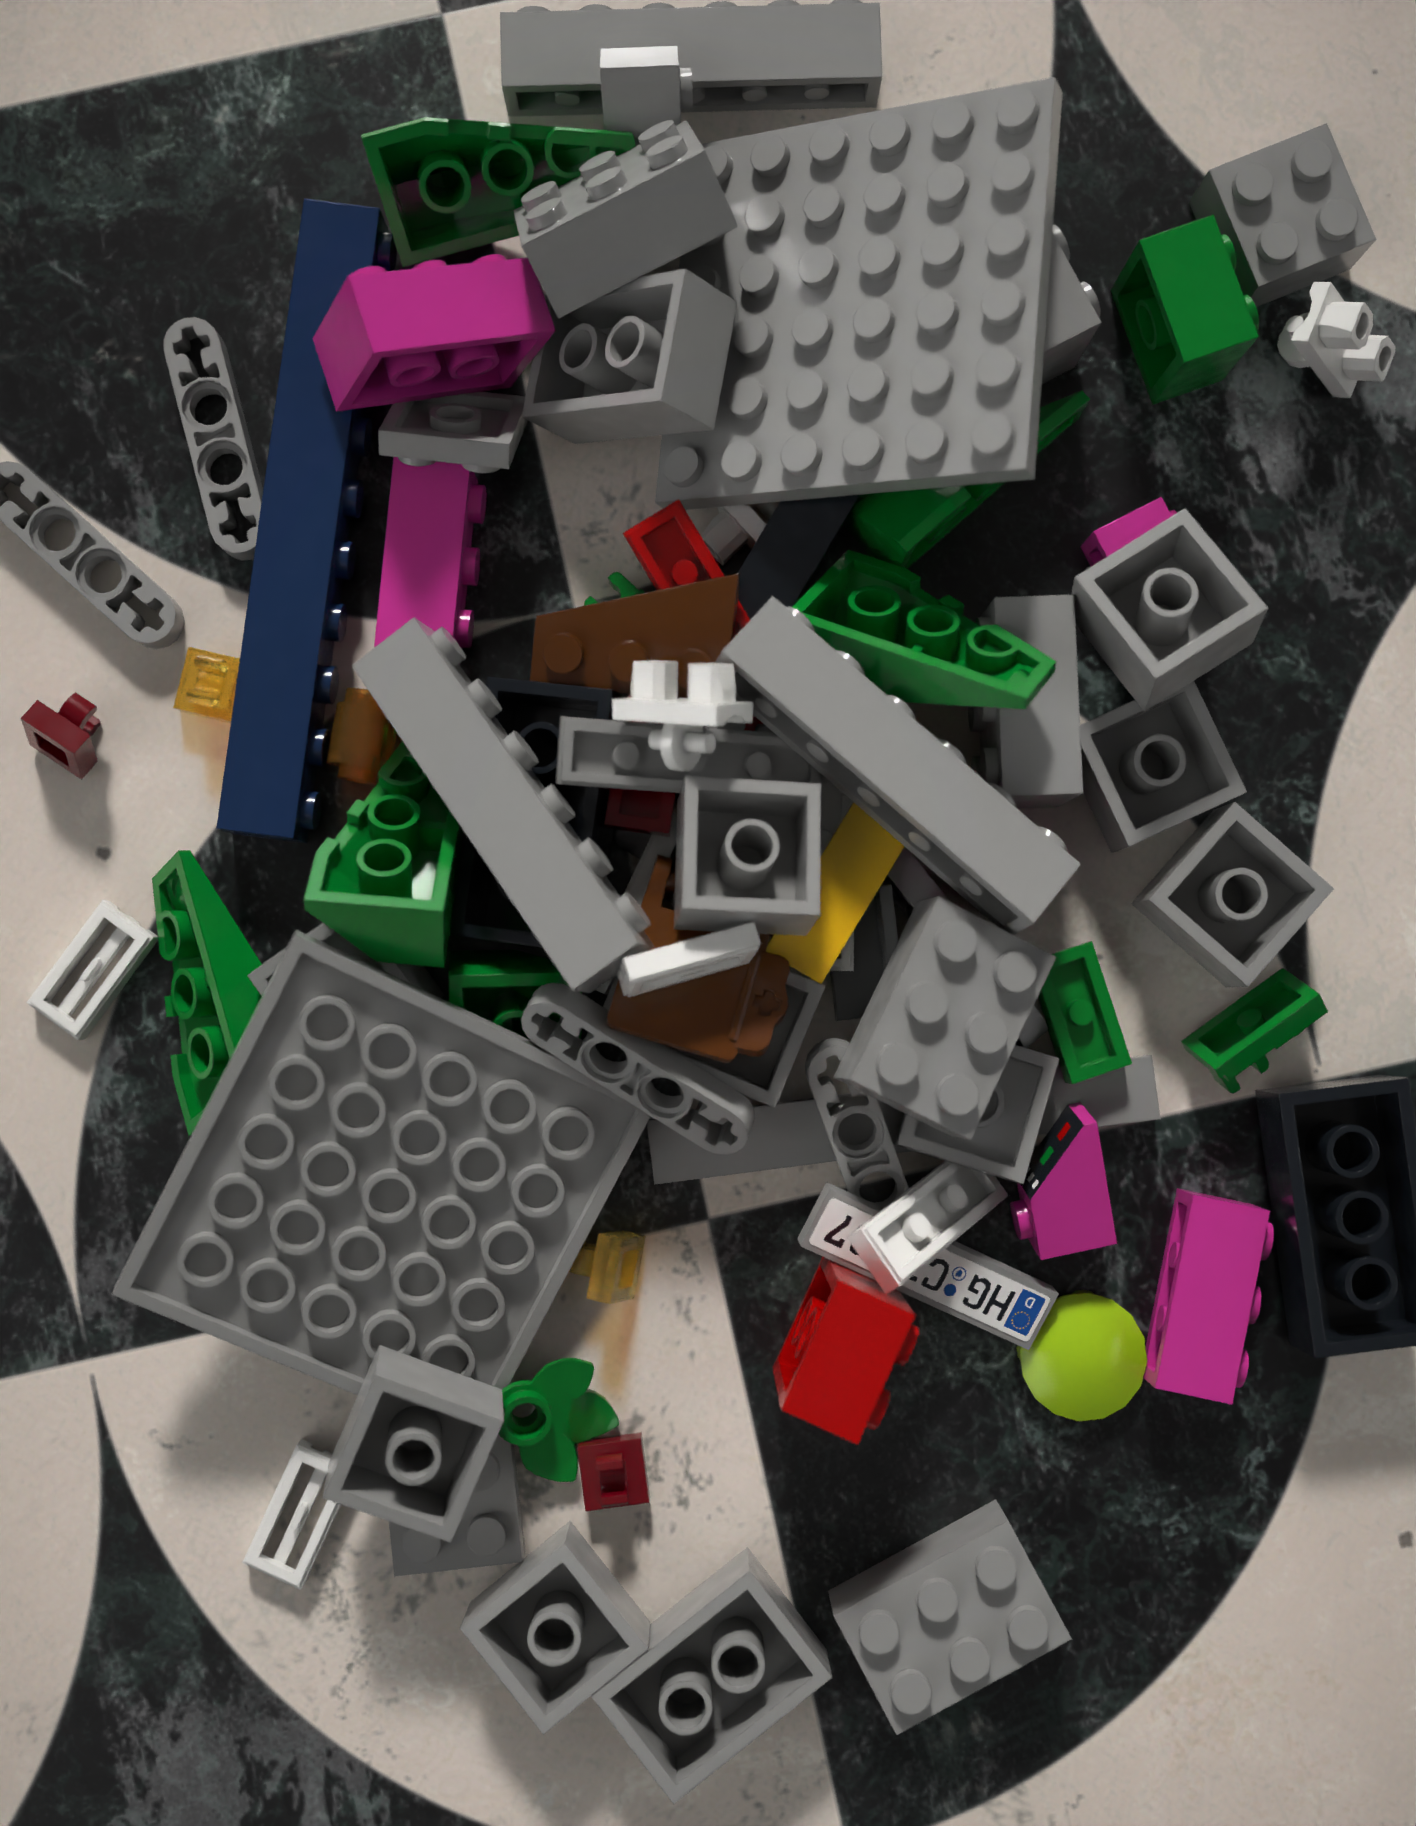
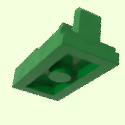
(1082, 1016)
(1255, 1026)

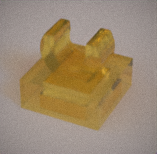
(207, 685)
(611, 1266)

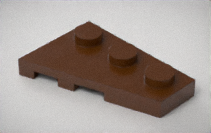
(601, 640)

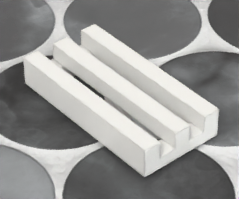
(126, 927)
(688, 959)
(277, 1566)

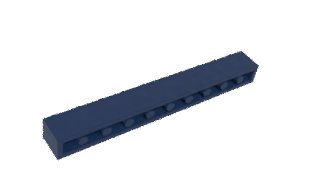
(301, 548)

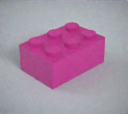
(431, 331)

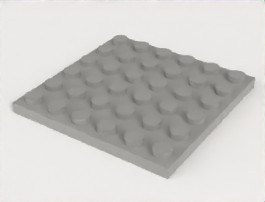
(880, 302)
(379, 1181)

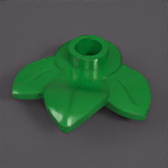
(562, 1417)

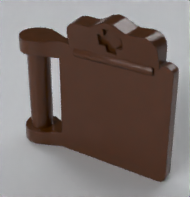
(710, 1013)

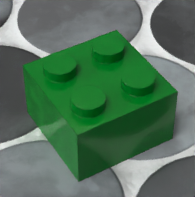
(1184, 308)

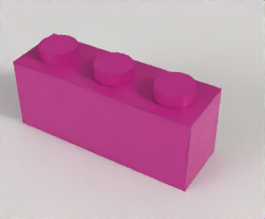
(430, 549)
(1207, 1296)

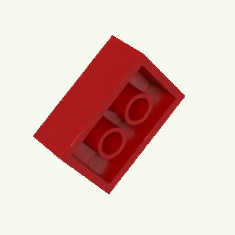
(843, 1351)

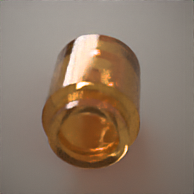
(360, 738)

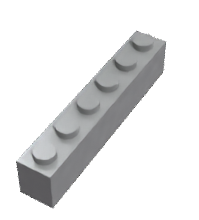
(737, 54)
(896, 768)
(503, 805)

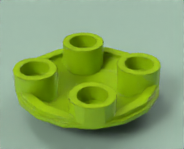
(1085, 1357)

